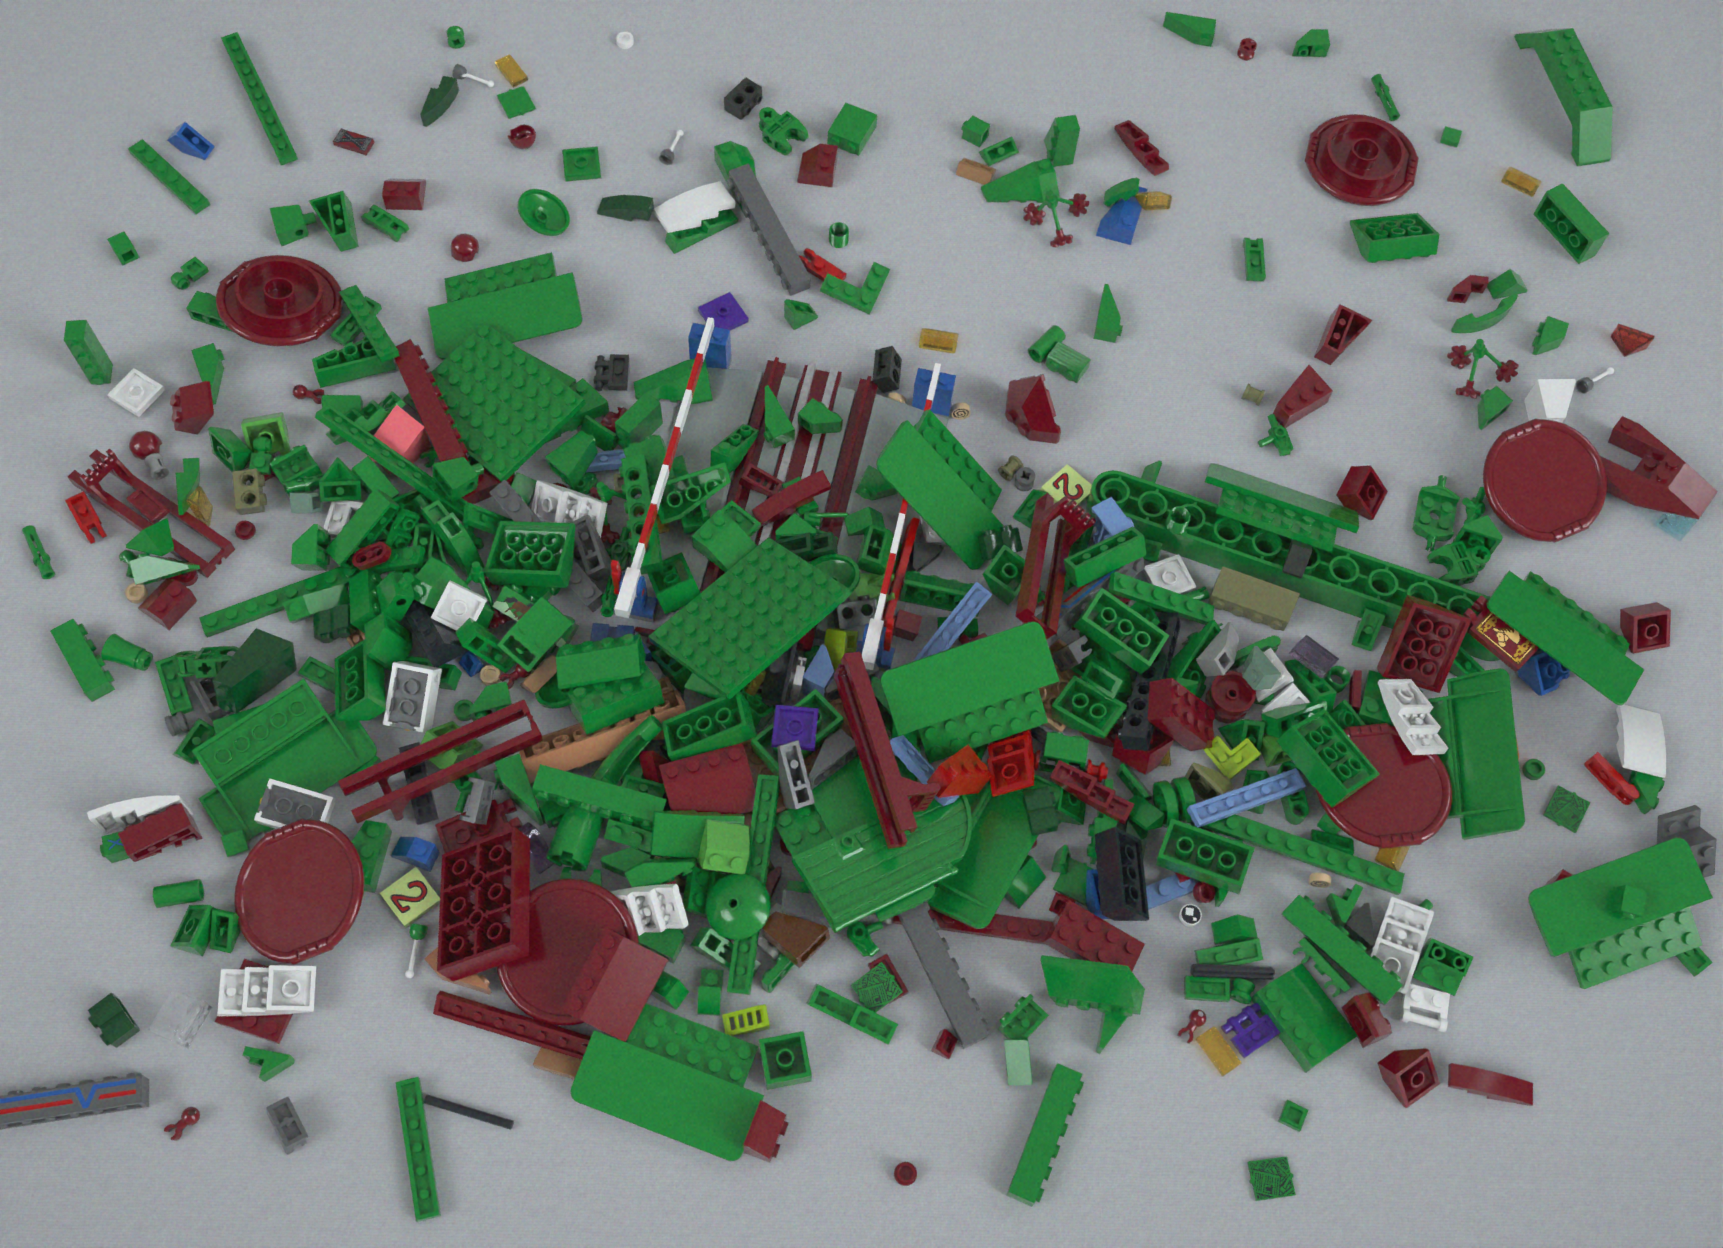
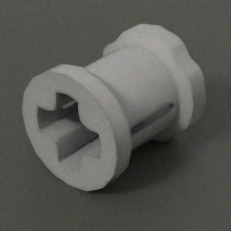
(156, 466)

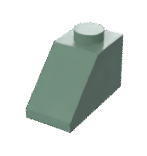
(1259, 670)

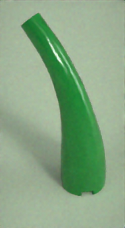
(579, 830)

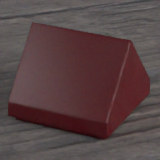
(1057, 901)
(944, 1044)

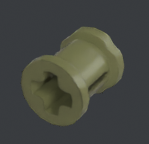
(1253, 394)
(1010, 468)

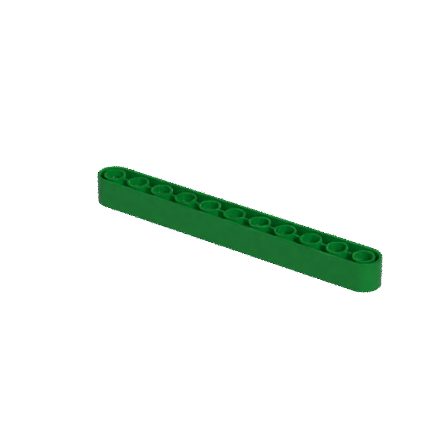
(1333, 579)

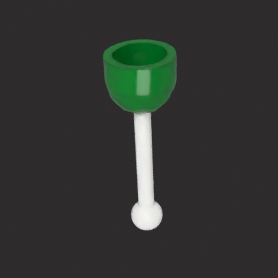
(417, 933)

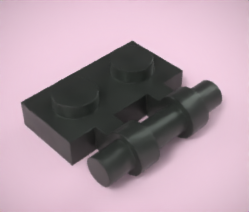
(618, 372)

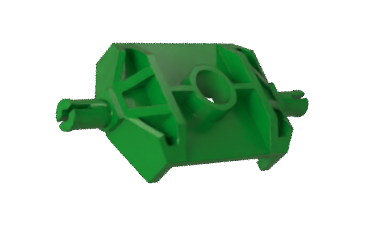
(1441, 502)

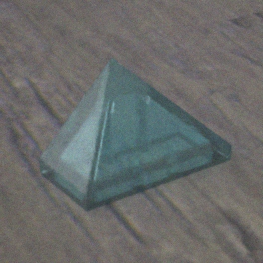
(1675, 525)

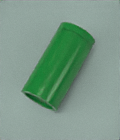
(1045, 344)
(178, 893)

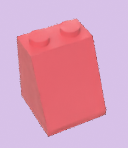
(403, 435)

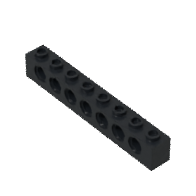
(1136, 728)

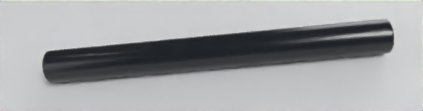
(469, 1112)

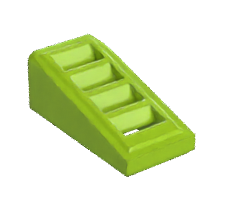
(744, 1013)

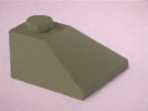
(1208, 782)

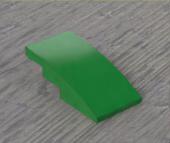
(370, 416)
(682, 831)

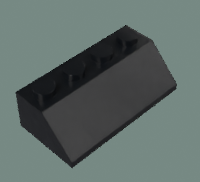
(436, 639)
(778, 676)
(1121, 876)

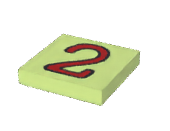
(1069, 483)
(410, 897)

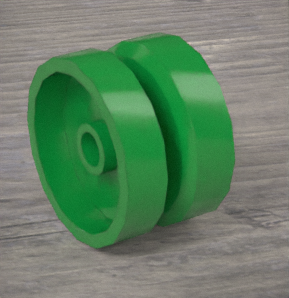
(1174, 799)

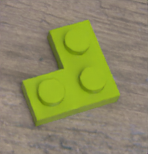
(1233, 761)

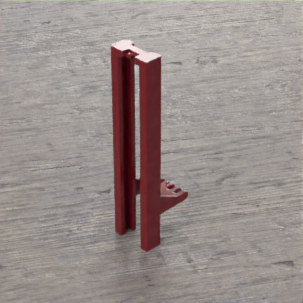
(112, 464)
(1067, 532)
(876, 755)
(399, 798)

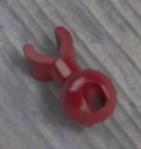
(302, 392)
(519, 672)
(1195, 1021)
(188, 1117)

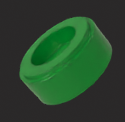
(462, 709)
(1533, 769)

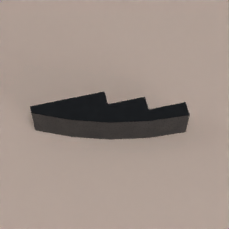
(423, 805)

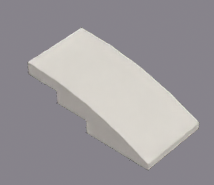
(693, 206)
(565, 505)
(1412, 716)
(1641, 741)
(131, 811)
(654, 907)
(1402, 939)
(266, 990)

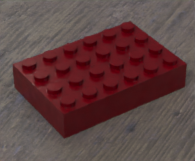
(484, 905)

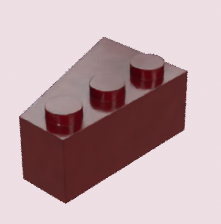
(1340, 333)
(1302, 398)
(159, 832)

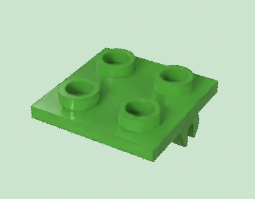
(870, 585)

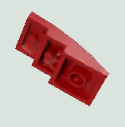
(1011, 763)

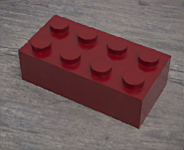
(1180, 714)
(1090, 938)

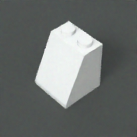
(1549, 399)

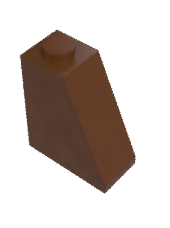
(795, 936)

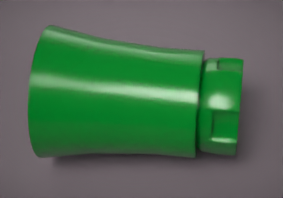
(126, 653)

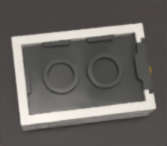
(412, 696)
(289, 803)

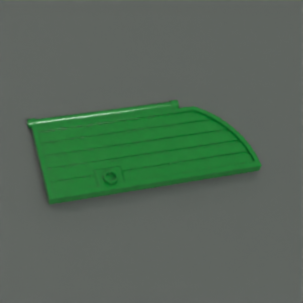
(860, 875)

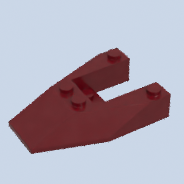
(1660, 479)

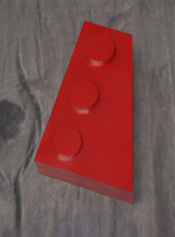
(961, 774)

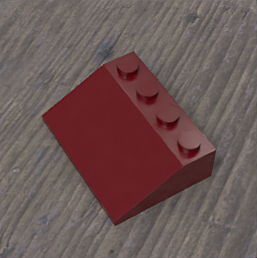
(1423, 644)
(710, 782)
(614, 984)

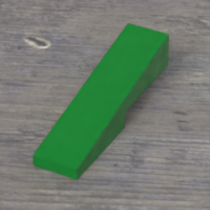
(685, 238)
(852, 1013)

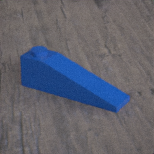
(1121, 220)
(1543, 673)

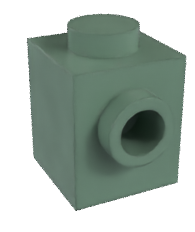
(306, 502)

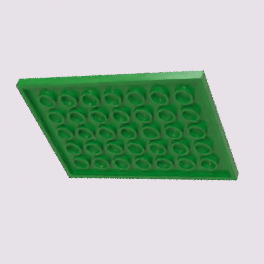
(501, 401)
(749, 617)

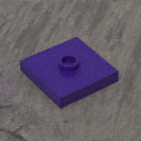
(725, 311)
(794, 724)

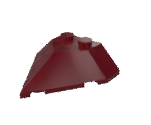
(1032, 409)

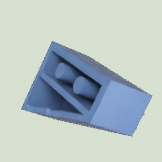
(1109, 520)

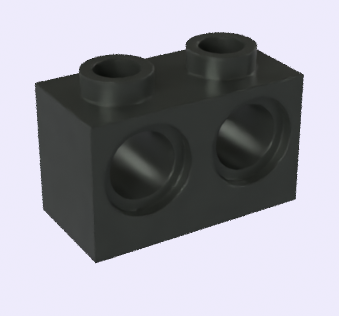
(743, 98)
(887, 369)
(855, 615)

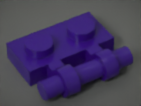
(1255, 1035)

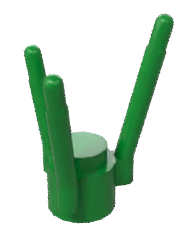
(814, 519)

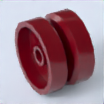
(1230, 697)

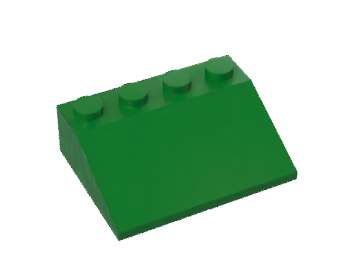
(1395, 237)
(531, 554)
(1327, 757)
(1092, 985)
(1304, 1016)

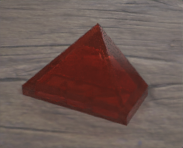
(1630, 340)

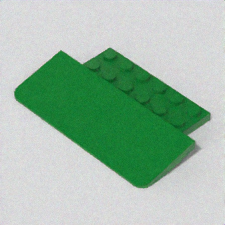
(514, 298)
(942, 484)
(1280, 508)
(1567, 634)
(972, 691)
(280, 741)
(1481, 753)
(839, 806)
(993, 856)
(1579, 917)
(673, 1081)

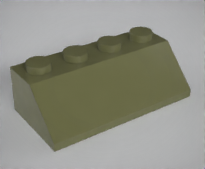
(1253, 599)

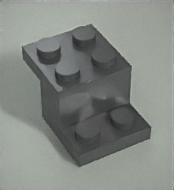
(1686, 825)

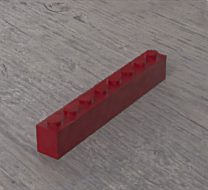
(428, 402)

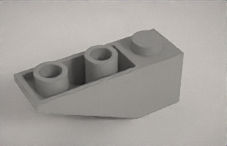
(1220, 652)

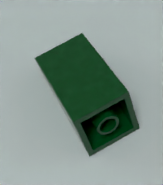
(254, 670)

